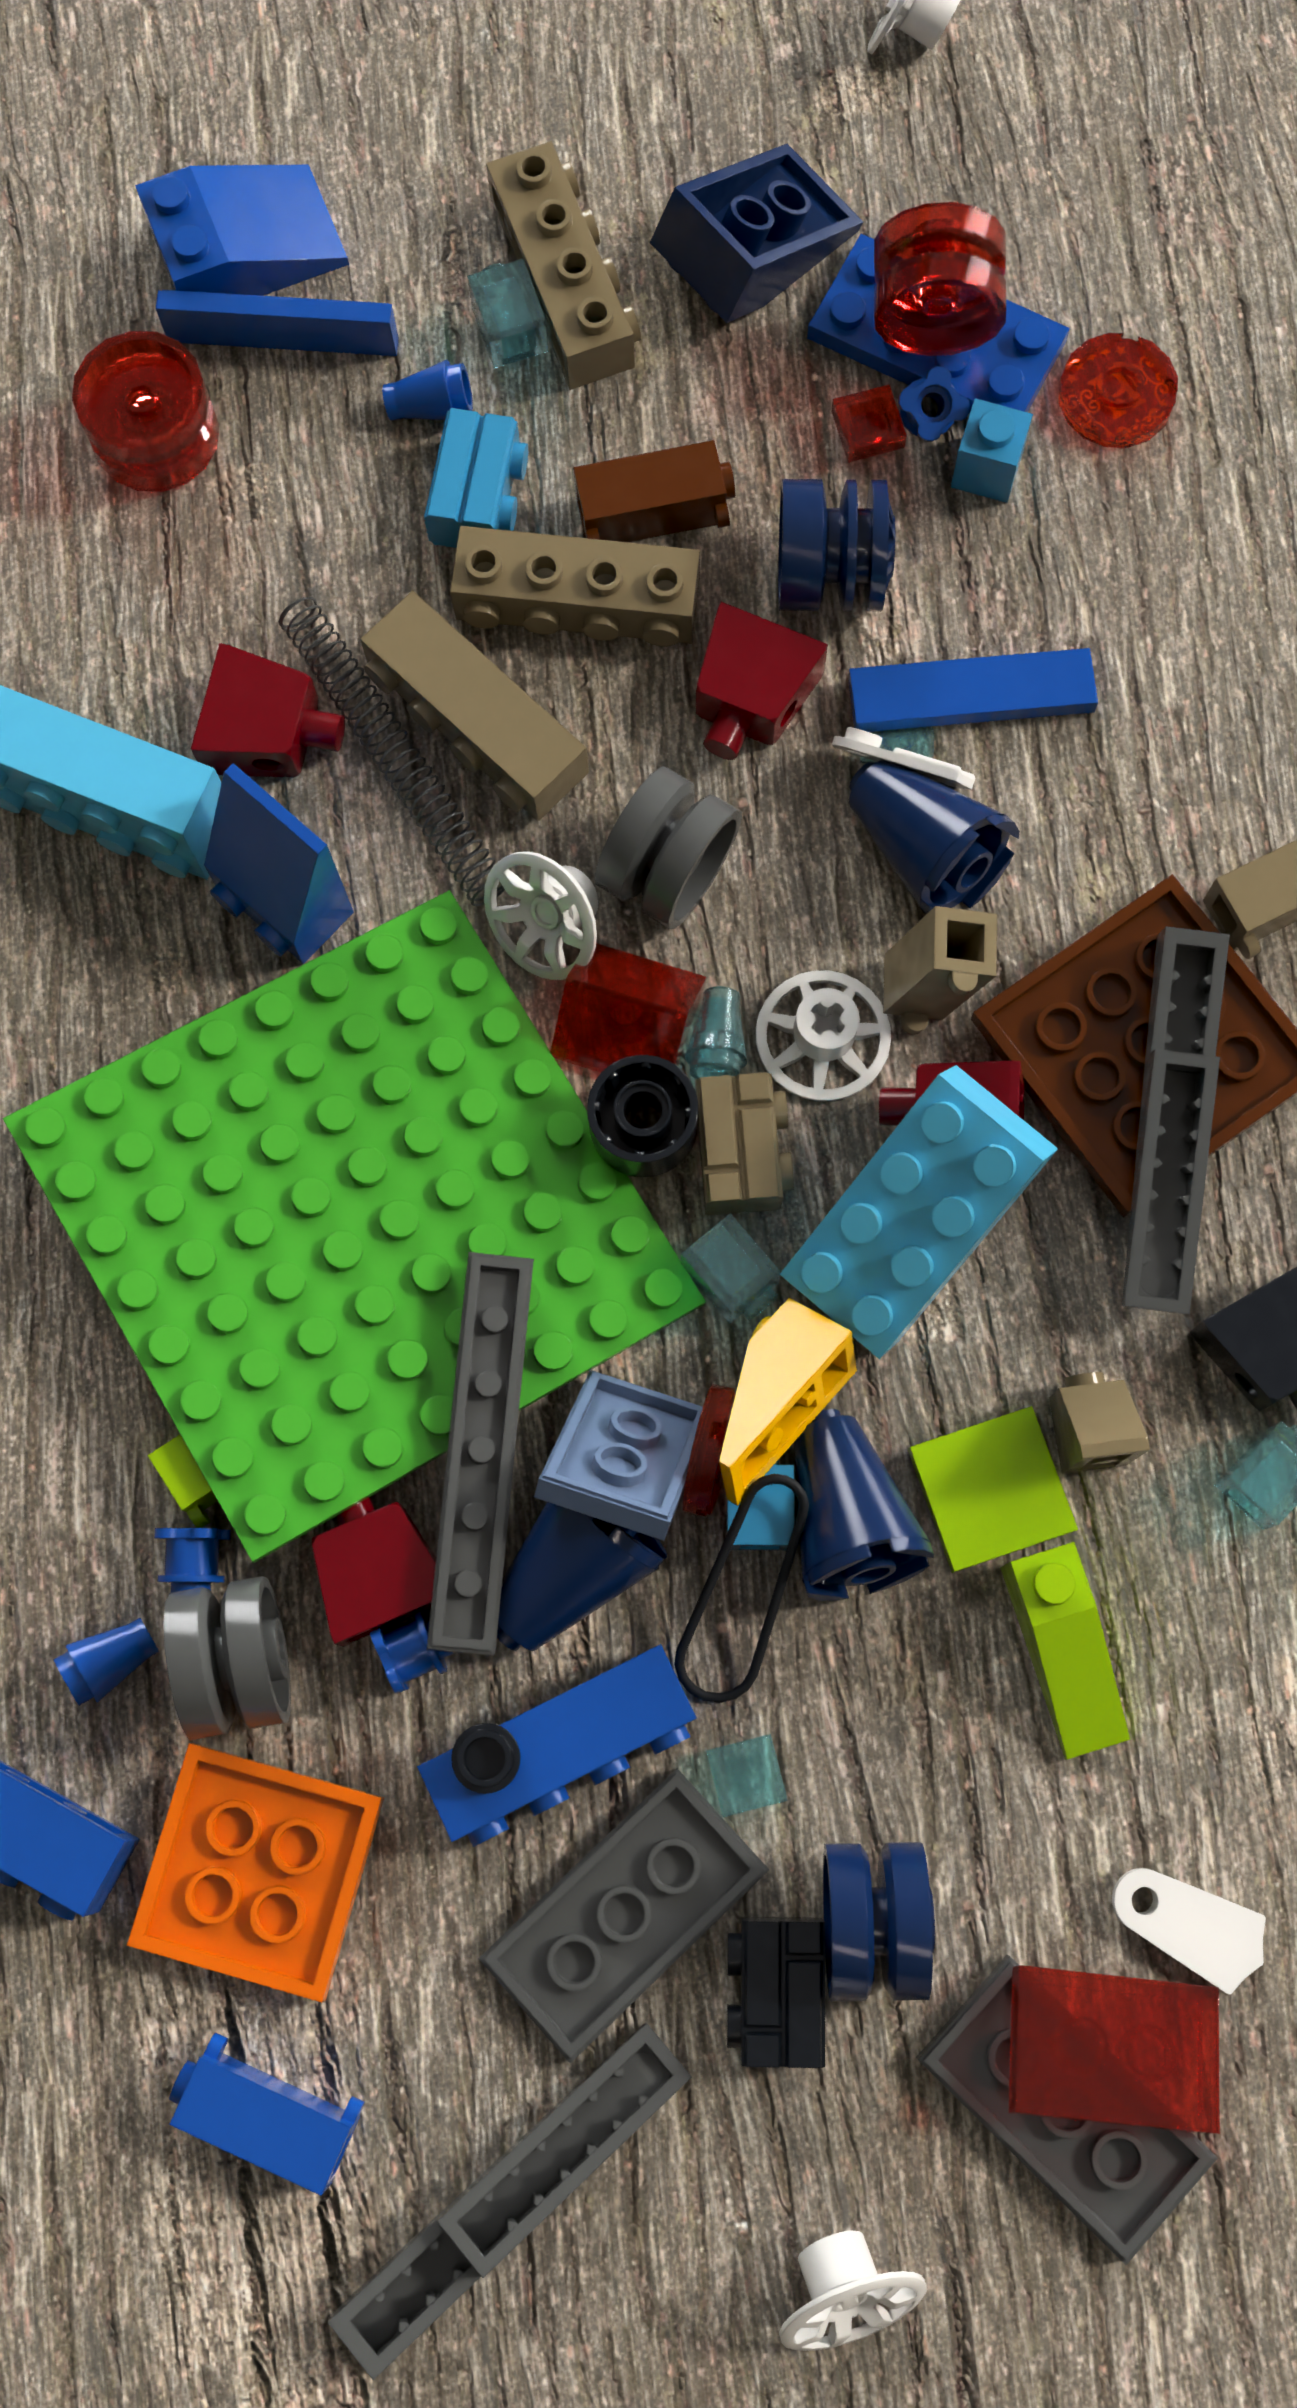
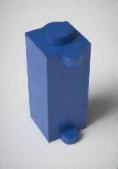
(263, 2118)

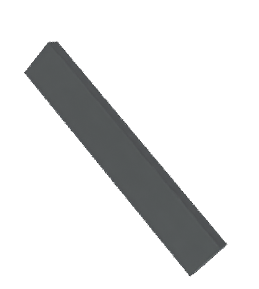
(480, 1455)

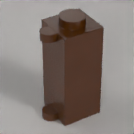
(654, 493)

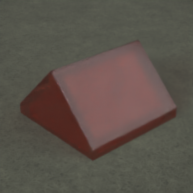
(624, 1009)

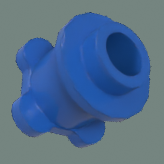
(950, 404)
(191, 1556)
(405, 1652)

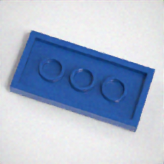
(1001, 371)

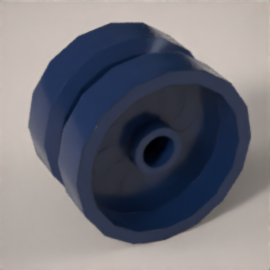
(879, 1920)

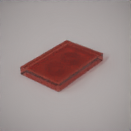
(1114, 2050)

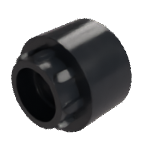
(638, 1082)

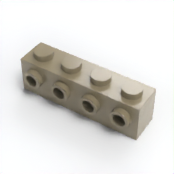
(572, 282)
(575, 585)
(474, 707)

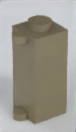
(1256, 899)
(939, 965)

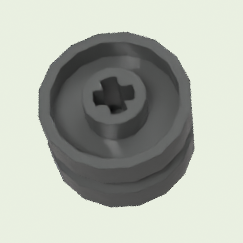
(667, 847)
(227, 1658)

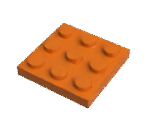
(256, 1872)

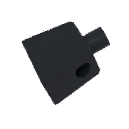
(1257, 1341)

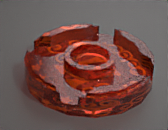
(1118, 390)
(704, 1467)

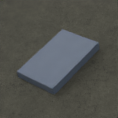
(622, 1455)

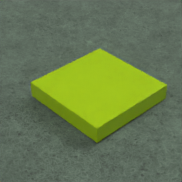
(992, 1489)

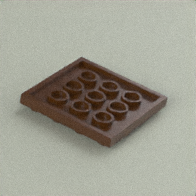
(1085, 1032)

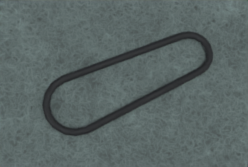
(775, 1600)

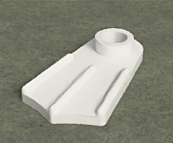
(868, 746)
(1193, 1927)

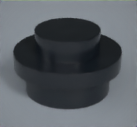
(486, 1758)

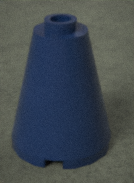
(931, 835)
(856, 1515)
(568, 1572)

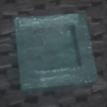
(746, 1775)

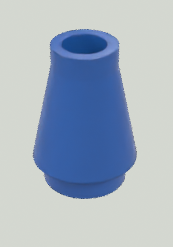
(429, 393)
(104, 1660)

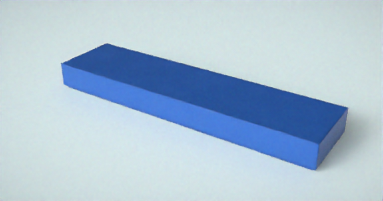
(278, 322)
(972, 690)

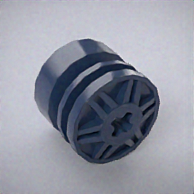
(834, 545)

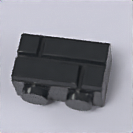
(781, 1992)

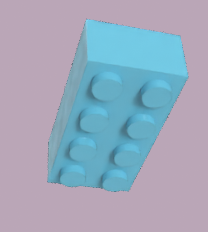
(106, 784)
(918, 1210)

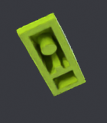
(1067, 1648)

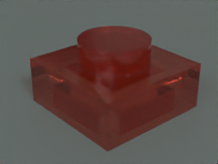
(868, 423)

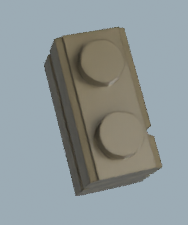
(741, 1143)

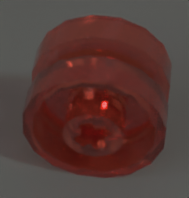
(940, 279)
(146, 411)

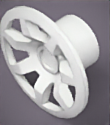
(917, 18)
(550, 908)
(825, 1032)
(845, 2286)

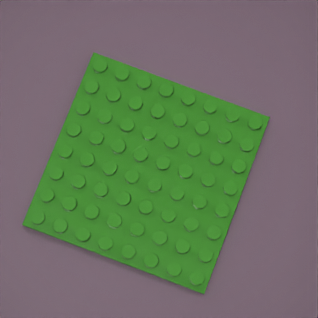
(299, 1206)

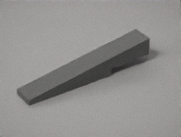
(1175, 1119)
(507, 2201)

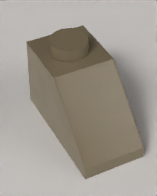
(1096, 1424)

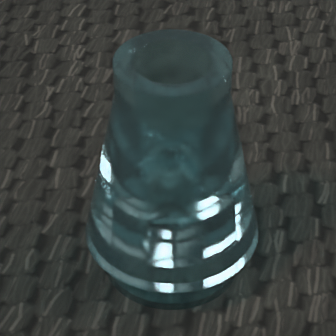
(718, 1036)

